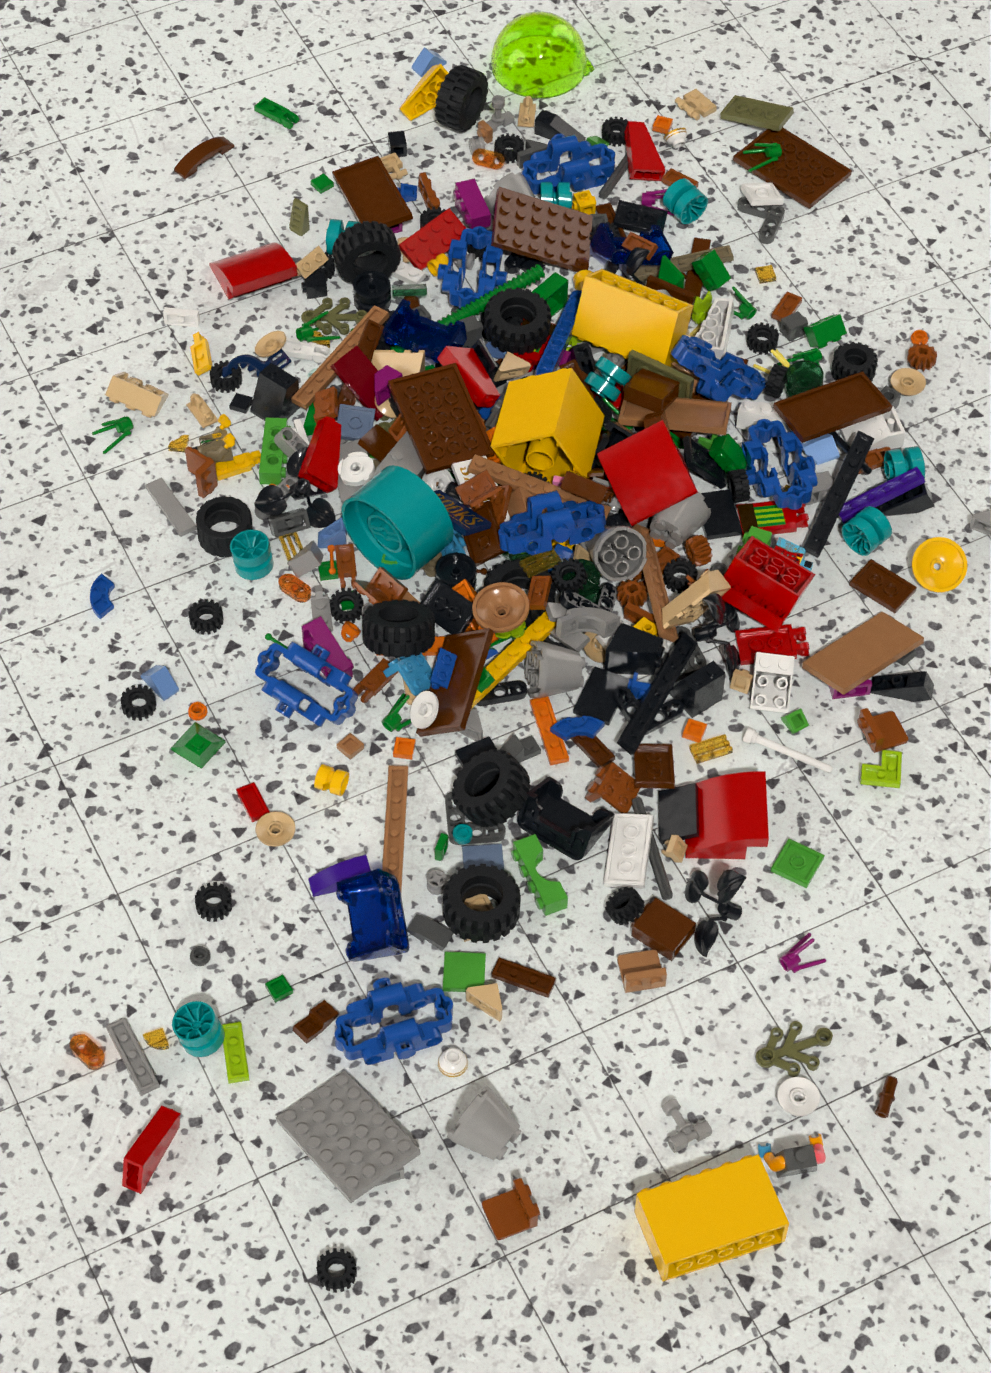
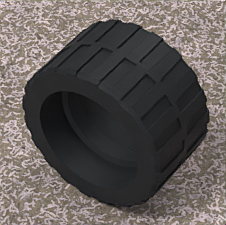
(216, 511)

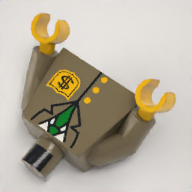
(219, 443)

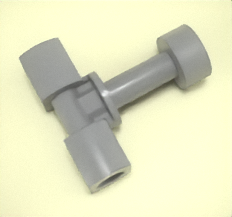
(498, 118)
(686, 1131)

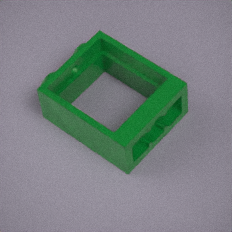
(554, 292)

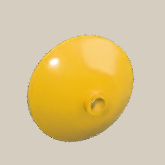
(951, 564)

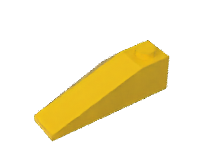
(425, 93)

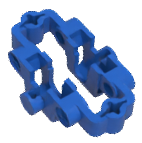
(578, 167)
(453, 280)
(712, 371)
(799, 473)
(555, 524)
(290, 696)
(393, 1036)

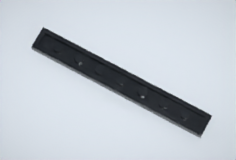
(838, 494)
(657, 693)

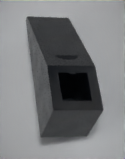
(905, 686)

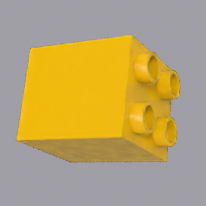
(548, 425)

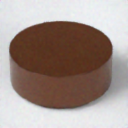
(414, 300)

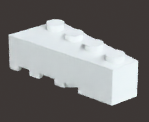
(717, 326)
(751, 412)

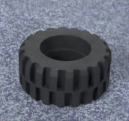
(461, 98)
(365, 238)
(517, 304)
(512, 573)
(398, 628)
(502, 800)
(481, 924)

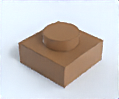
(485, 131)
(350, 746)

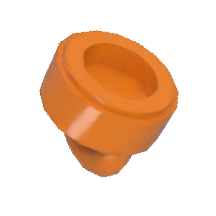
(350, 629)

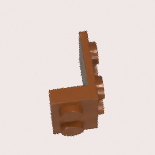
(326, 404)
(203, 469)
(477, 490)
(381, 587)
(882, 730)
(613, 786)
(511, 1211)

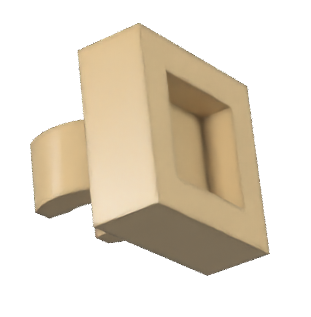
(741, 681)
(675, 848)

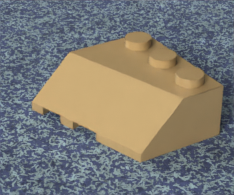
(405, 362)
(135, 395)
(690, 603)

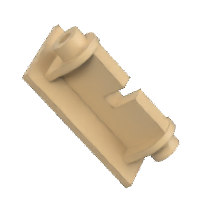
(527, 113)
(311, 262)
(201, 411)

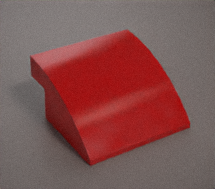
(254, 269)
(647, 473)
(765, 583)
(730, 816)

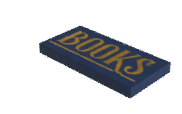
(463, 519)

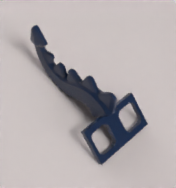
(254, 363)

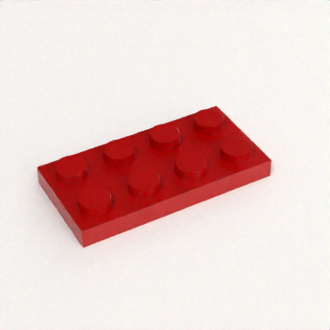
(432, 239)

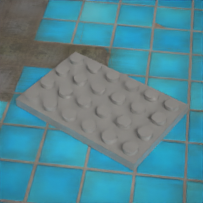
(348, 1136)

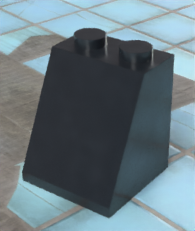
(274, 394)
(634, 651)
(700, 689)

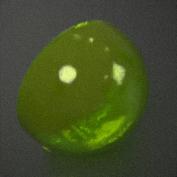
(539, 56)

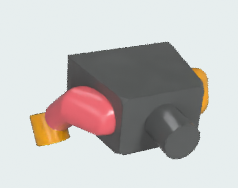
(794, 1160)

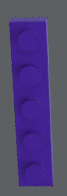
(882, 493)

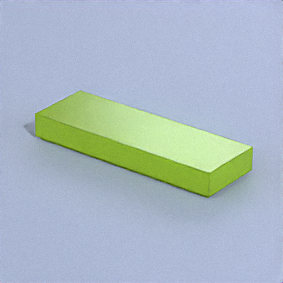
(235, 1053)

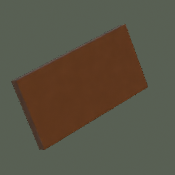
(372, 193)
(832, 406)
(458, 698)

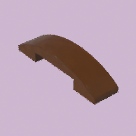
(188, 164)

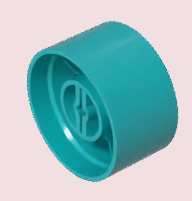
(397, 518)

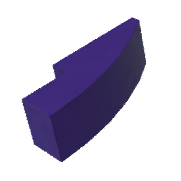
(325, 880)

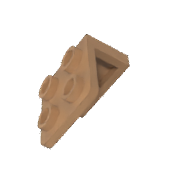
(641, 971)

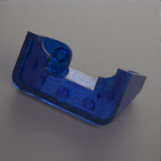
(610, 247)
(418, 333)
(374, 915)

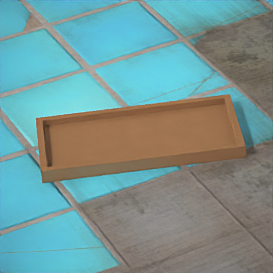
(684, 415)
(862, 652)

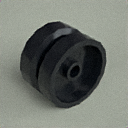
(371, 289)
(455, 568)

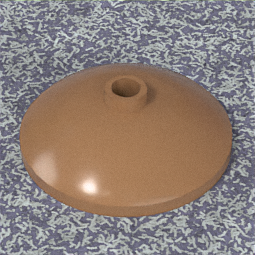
(499, 599)

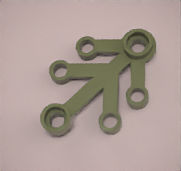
(333, 316)
(792, 1049)

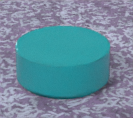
(462, 834)

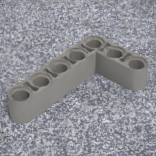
(288, 447)

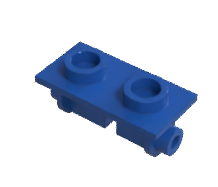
(443, 669)

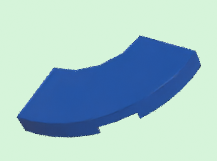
(100, 595)
(576, 726)

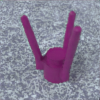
(649, 198)
(791, 959)

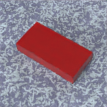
(252, 801)

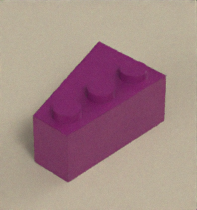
(471, 204)
(318, 633)

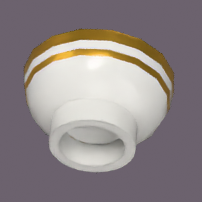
(676, 137)
(452, 1062)

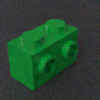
(711, 270)
(825, 330)
(727, 453)

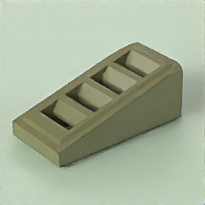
(299, 219)

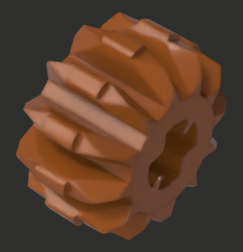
(922, 356)
(698, 550)
(632, 592)

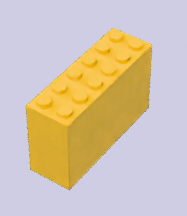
(630, 316)
(710, 1217)

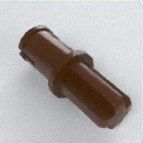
(886, 1097)

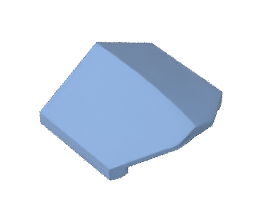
(821, 449)

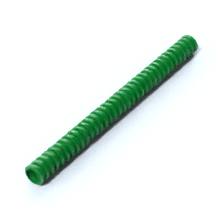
(479, 305)

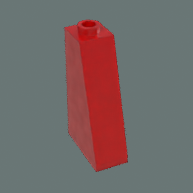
(642, 154)
(473, 373)
(323, 455)
(149, 1149)

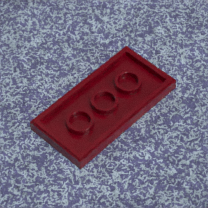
(359, 376)

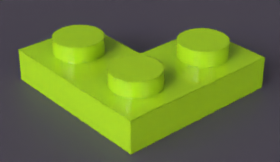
(885, 775)

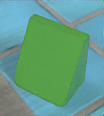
(596, 140)
(795, 721)

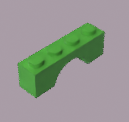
(549, 894)

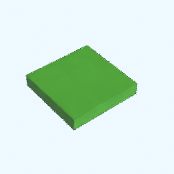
(797, 863)
(463, 971)

